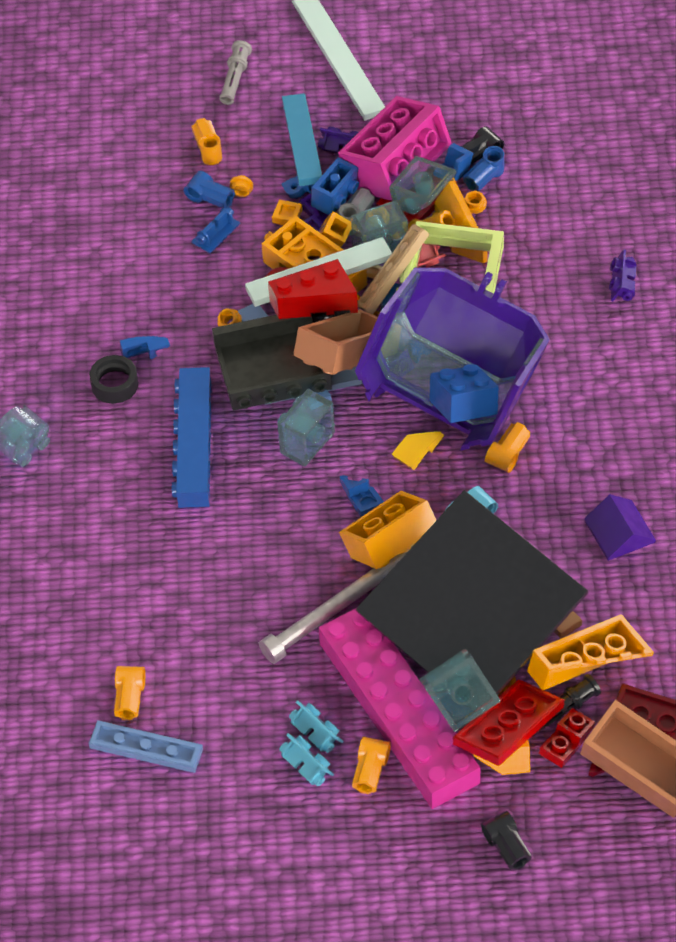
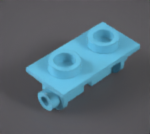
(323, 734)
(298, 752)

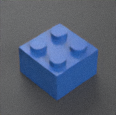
(464, 393)

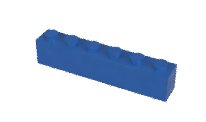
(193, 437)

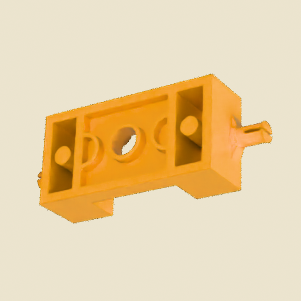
(298, 241)

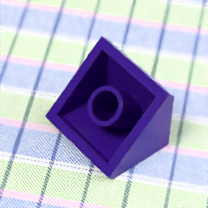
(618, 527)

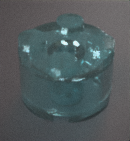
(22, 435)

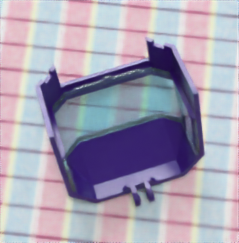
(445, 324)

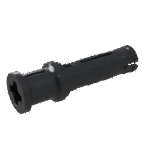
(575, 696)

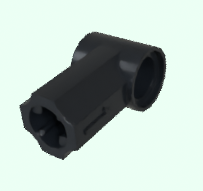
(482, 139)
(503, 834)

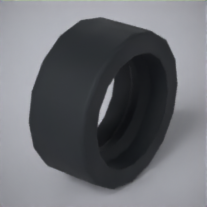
(111, 364)

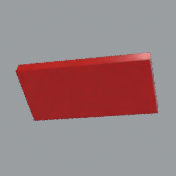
(509, 723)

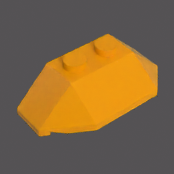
(453, 201)

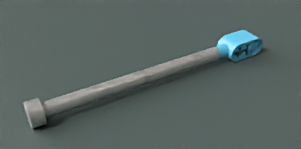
(275, 647)

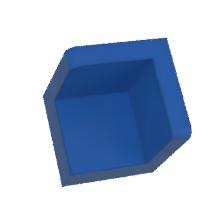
(458, 159)

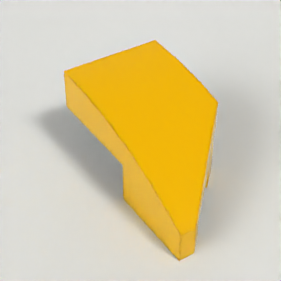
(415, 447)

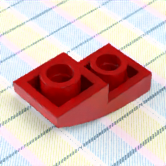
(567, 738)

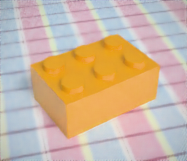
(388, 529)

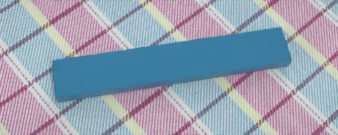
(302, 139)

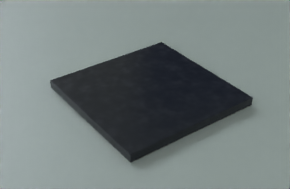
(473, 589)

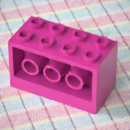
(392, 141)

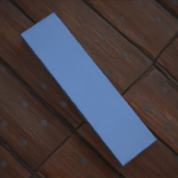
(146, 746)

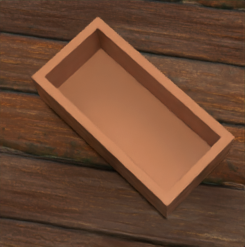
(335, 342)
(635, 755)

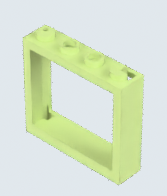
(463, 238)

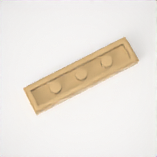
(392, 269)

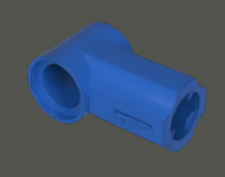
(489, 167)
(204, 188)

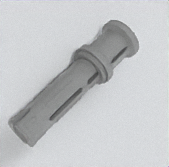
(228, 92)

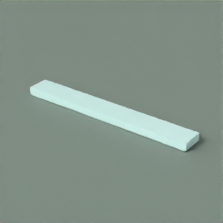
(339, 57)

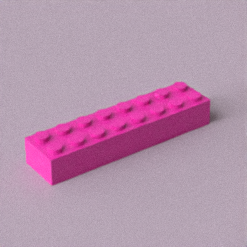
(399, 708)

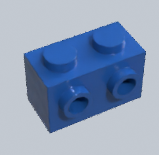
(335, 186)

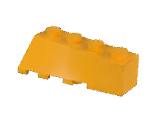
(585, 651)

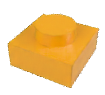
(286, 211)

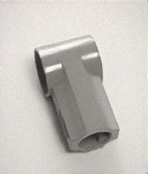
(359, 202)

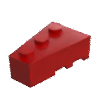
(313, 291)

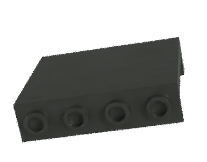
(261, 364)

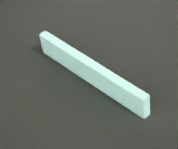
(351, 259)

